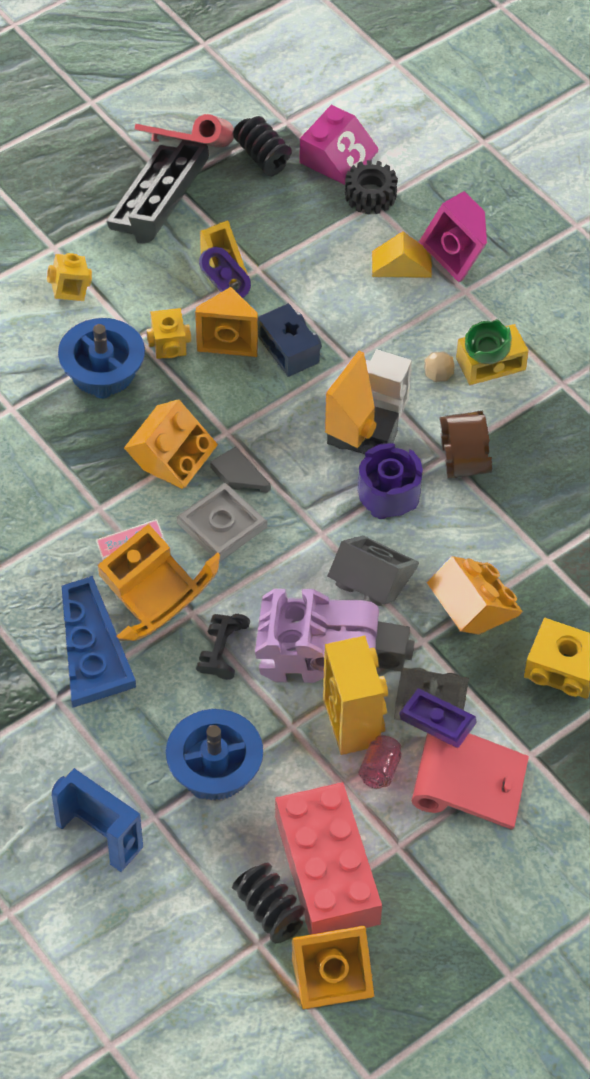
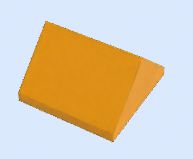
(227, 325)
(332, 967)

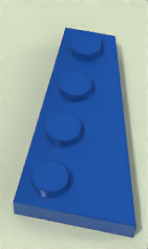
(93, 650)

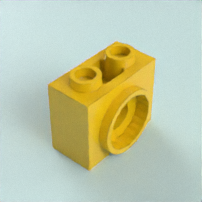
(550, 667)

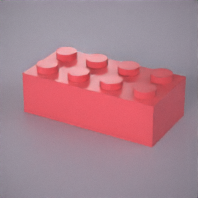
(327, 859)

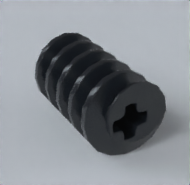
(262, 144)
(268, 902)

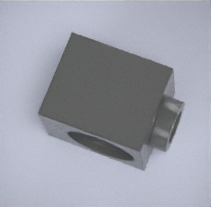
(393, 645)

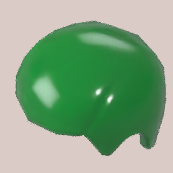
(488, 341)

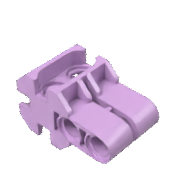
(319, 623)

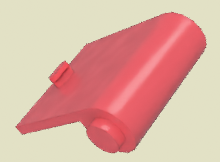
(206, 130)
(471, 779)

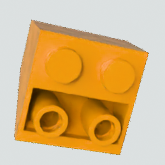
(171, 444)
(473, 595)

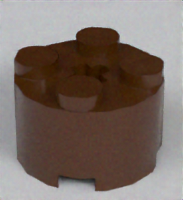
(465, 444)

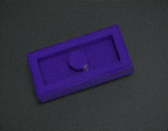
(438, 718)

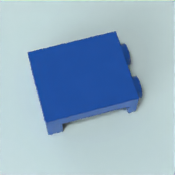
(101, 810)

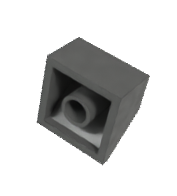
(371, 569)

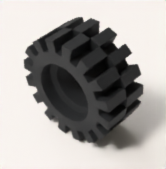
(371, 175)

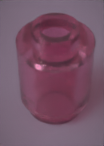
(380, 762)

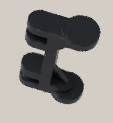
(221, 627)

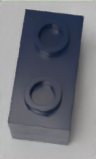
(289, 339)

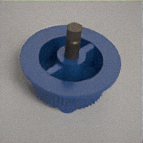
(101, 355)
(214, 753)

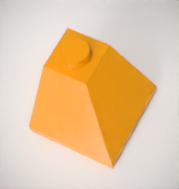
(351, 404)

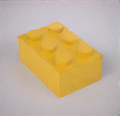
(354, 693)

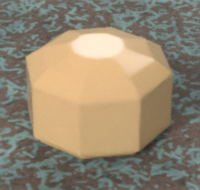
(439, 366)

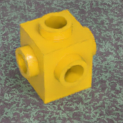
(69, 277)
(168, 333)

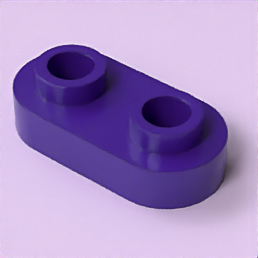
(225, 271)

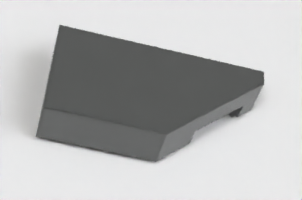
(238, 471)

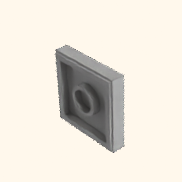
(222, 522)

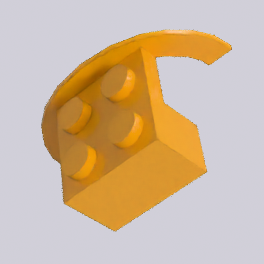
(151, 581)

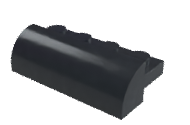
(158, 190)

